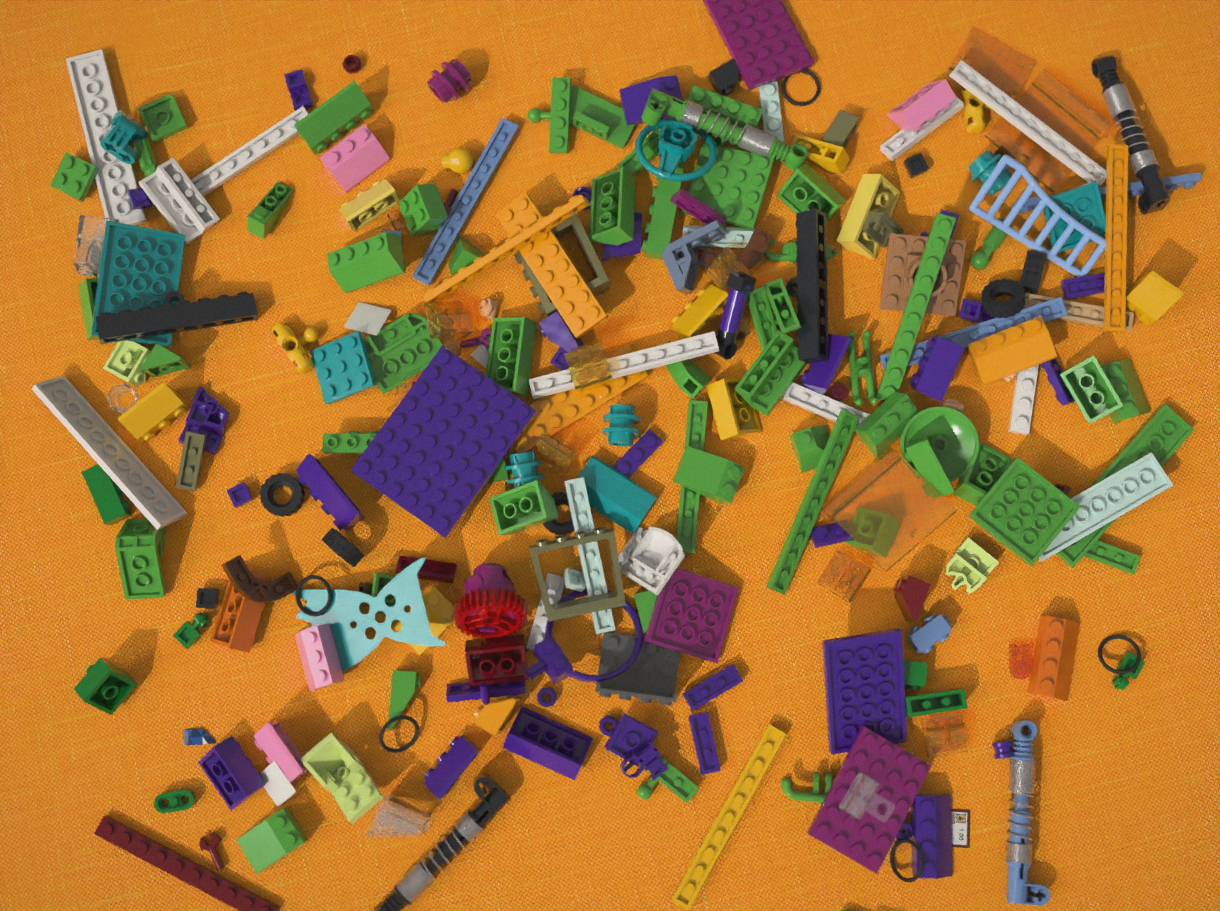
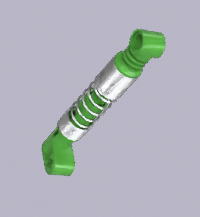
(699, 118)

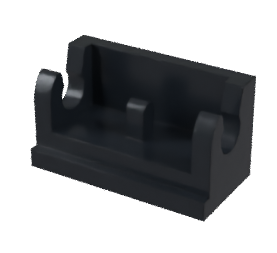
(1032, 271)

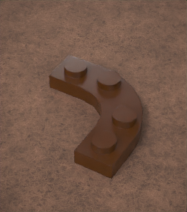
(750, 255)
(255, 589)

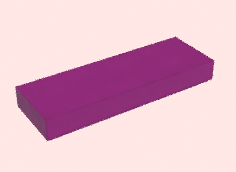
(696, 207)

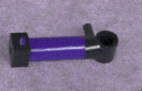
(740, 286)

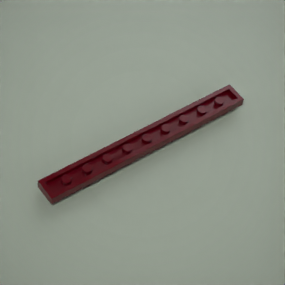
(181, 867)

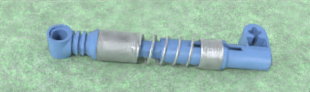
(1018, 846)

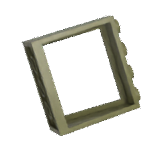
(598, 285)

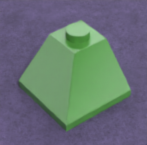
(809, 446)

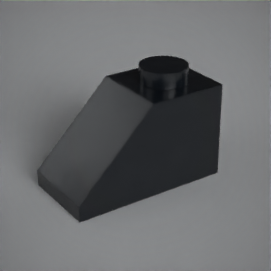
(724, 78)

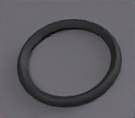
(801, 103)
(298, 595)
(1116, 670)
(404, 747)
(920, 857)

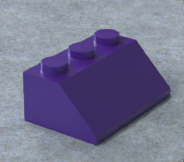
(937, 367)
(821, 373)
(451, 766)
(231, 772)

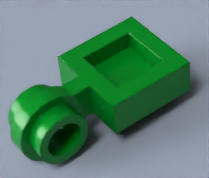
(189, 633)
(1126, 662)

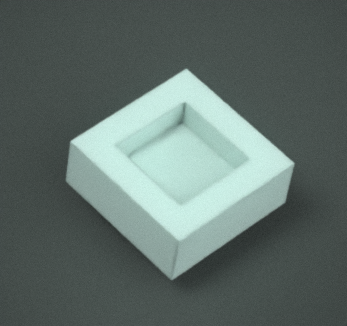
(574, 579)

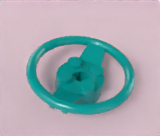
(675, 144)

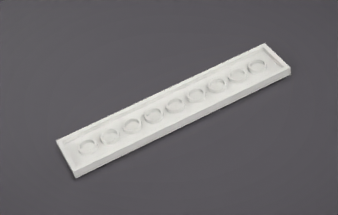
(96, 109)
(109, 451)

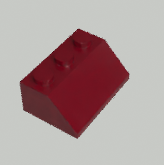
(496, 660)

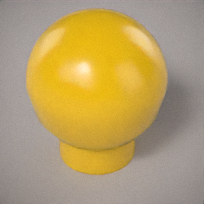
(459, 160)

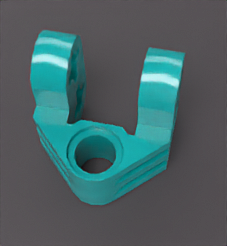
(116, 139)

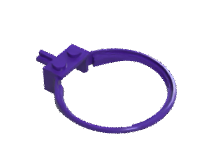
(556, 664)

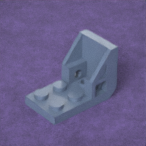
(682, 258)

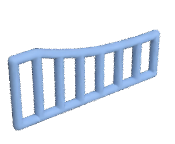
(1045, 200)

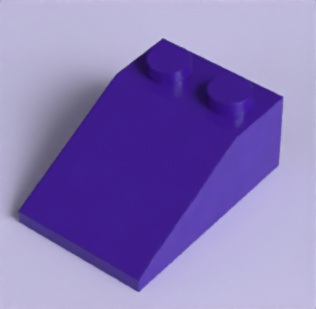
(636, 96)

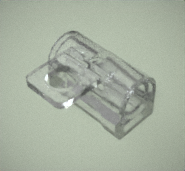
(863, 798)

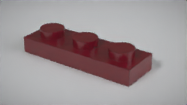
(430, 569)

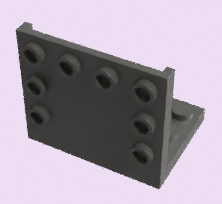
(648, 678)

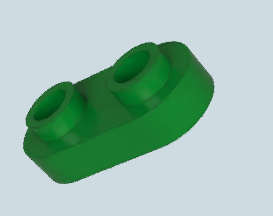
(175, 801)

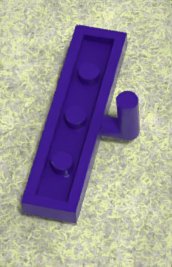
(463, 691)

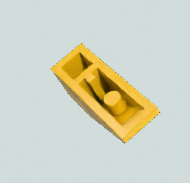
(823, 154)

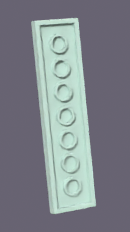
(1111, 500)

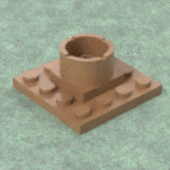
(901, 266)

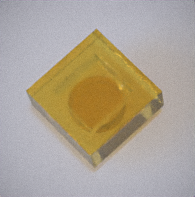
(397, 220)

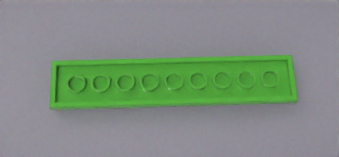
(1160, 436)

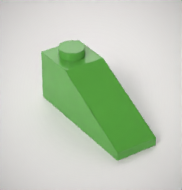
(781, 306)
(403, 690)

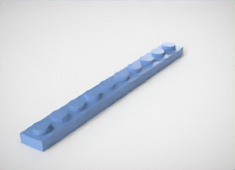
(1134, 189)
(465, 202)
(1047, 310)

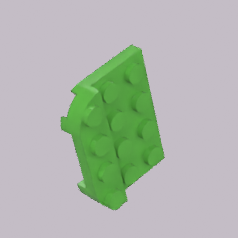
(400, 350)

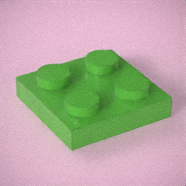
(163, 118)
(74, 176)

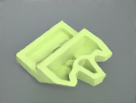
(970, 565)

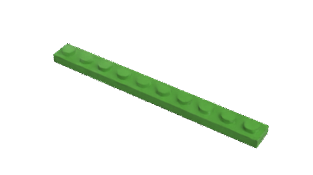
(916, 305)
(812, 502)

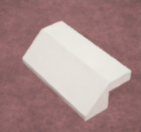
(179, 201)

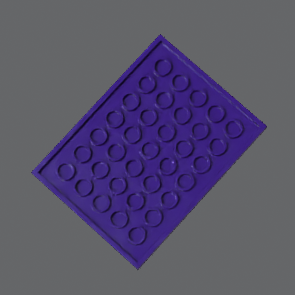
(443, 441)

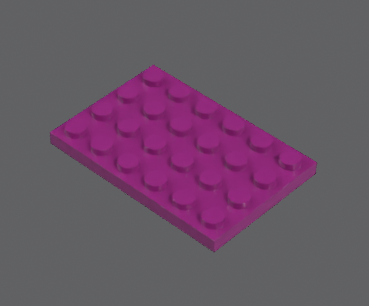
(760, 39)
(900, 778)

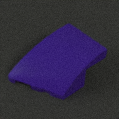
(629, 248)
(206, 418)

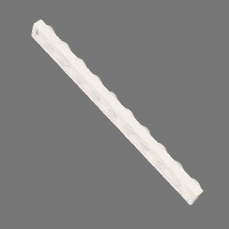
(1028, 123)
(632, 363)

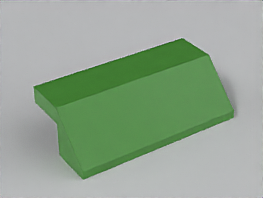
(771, 374)

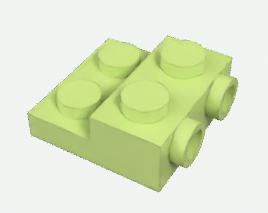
(127, 362)

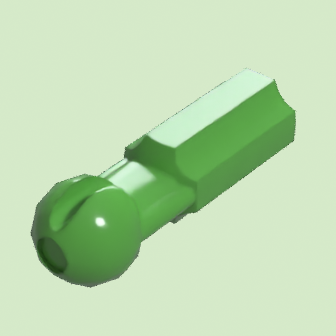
(145, 156)
(991, 243)

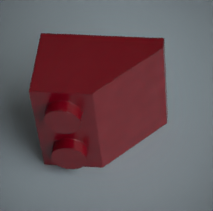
(910, 596)

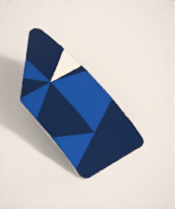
(197, 737)

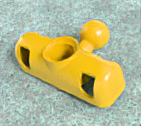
(976, 112)
(288, 337)

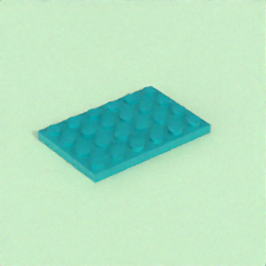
(137, 272)

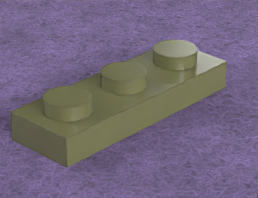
(191, 460)

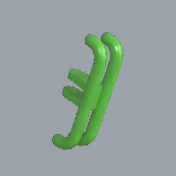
(861, 368)
(815, 796)

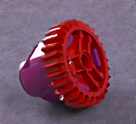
(490, 604)

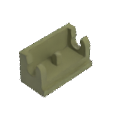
(841, 129)
(878, 227)

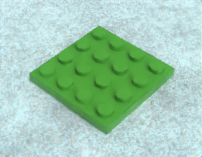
(733, 184)
(1024, 511)

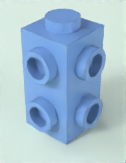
(933, 630)

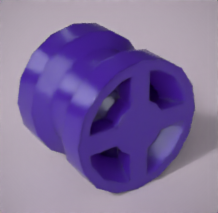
(1003, 749)

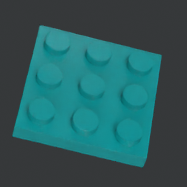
(1083, 205)
(343, 368)

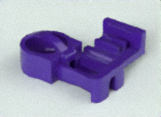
(645, 758)

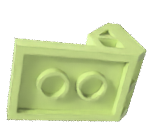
(343, 775)

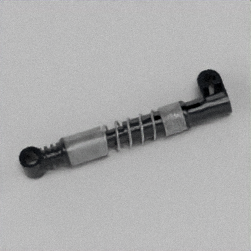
(1141, 157)
(469, 826)

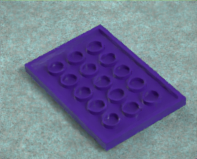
(864, 687)

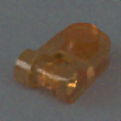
(1020, 668)

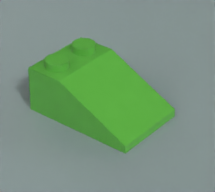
(709, 475)
(982, 475)
(272, 839)

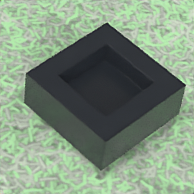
(916, 165)
(207, 598)

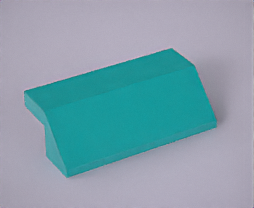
(616, 495)

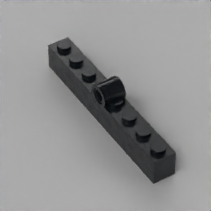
(811, 286)
(176, 318)

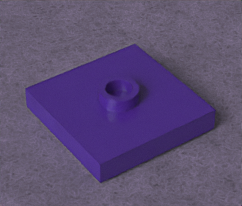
(630, 737)

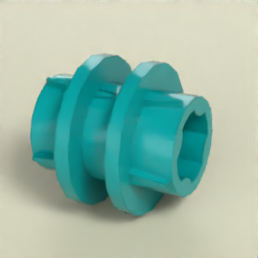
(983, 167)
(621, 425)
(523, 468)

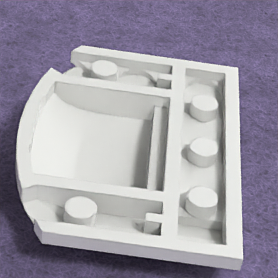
(651, 558)

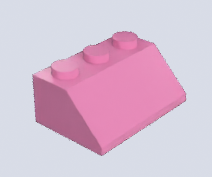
(922, 105)
(355, 158)
(319, 657)
(281, 750)

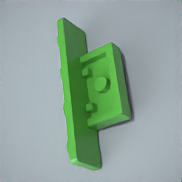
(347, 442)

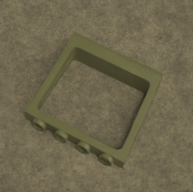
(586, 604)

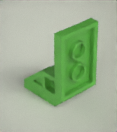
(138, 556)

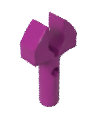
(479, 340)

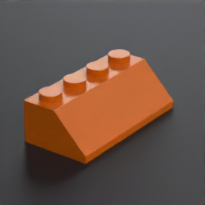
(238, 618)
(1053, 657)

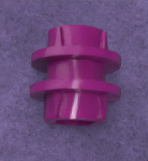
(449, 81)

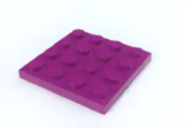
(692, 615)

